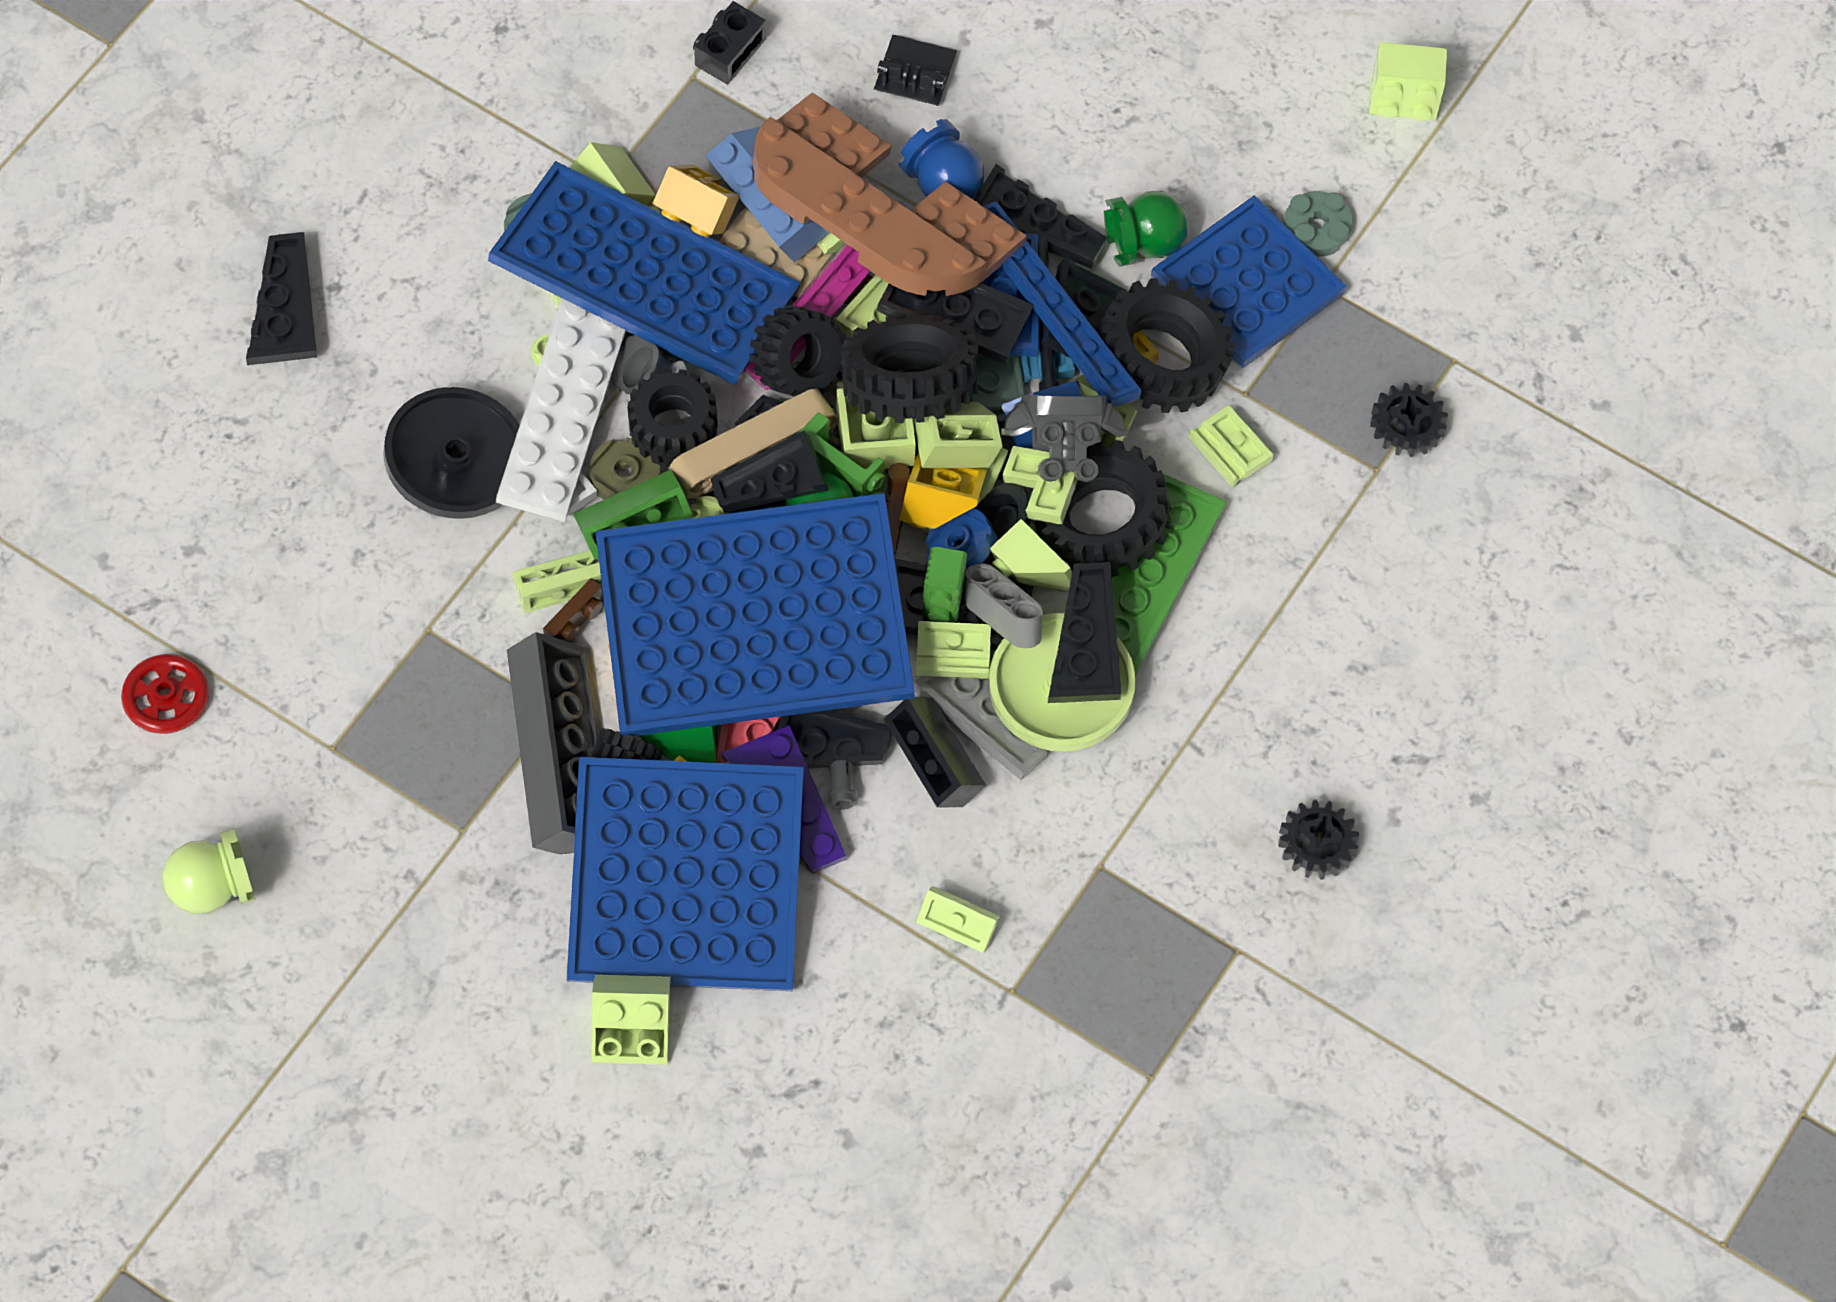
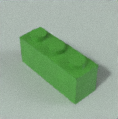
(643, 504)

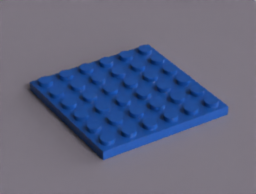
(686, 873)

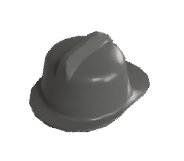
(636, 361)

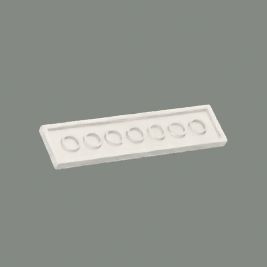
(561, 413)

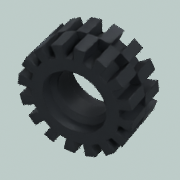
(614, 745)

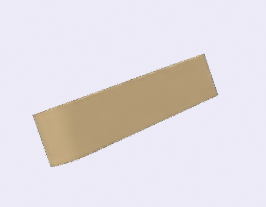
(746, 440)

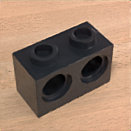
(734, 45)

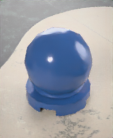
(940, 158)

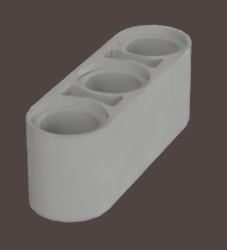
(1003, 606)

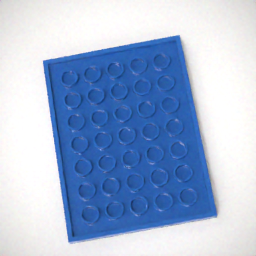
(754, 615)

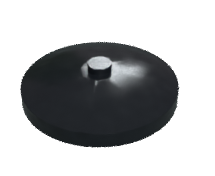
(450, 451)

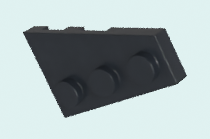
(838, 736)

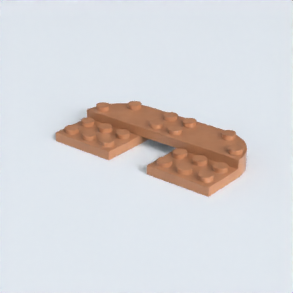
(814, 170)

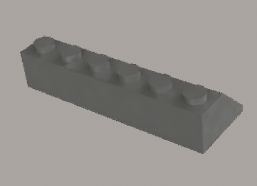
(554, 728)

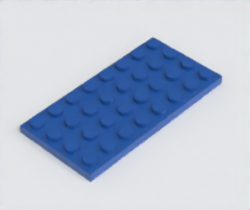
(642, 271)

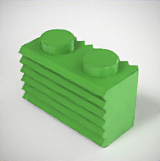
(944, 584)

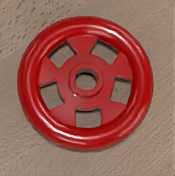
(185, 713)

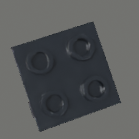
(915, 70)

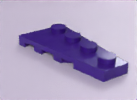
(818, 838)

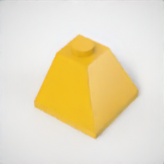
(940, 494)

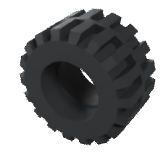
(775, 344)
(668, 393)

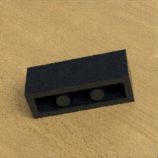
(934, 752)

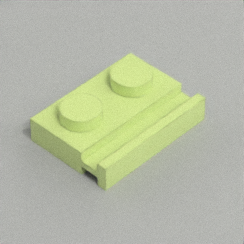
(1230, 446)
(953, 649)

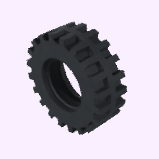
(1185, 319)
(910, 343)
(1132, 476)

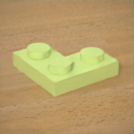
(1048, 499)

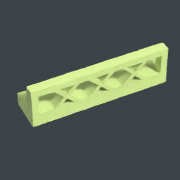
(558, 586)

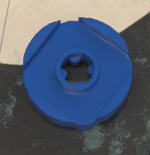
(970, 526)

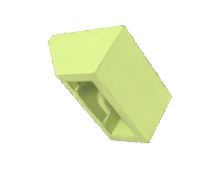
(959, 439)
(630, 1019)

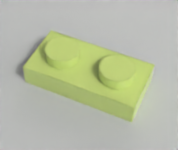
(957, 919)

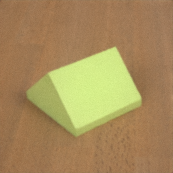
(615, 170)

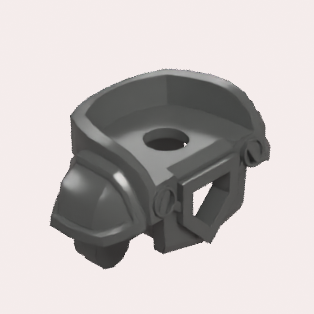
(1065, 430)

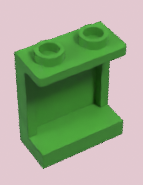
(860, 480)

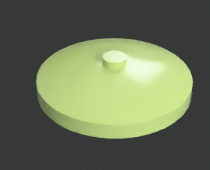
(1021, 689)

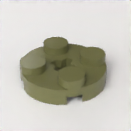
(618, 454)

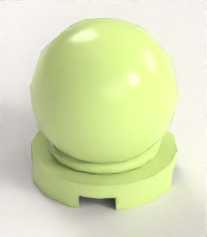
(205, 875)

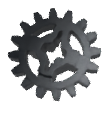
(1419, 411)
(1335, 844)

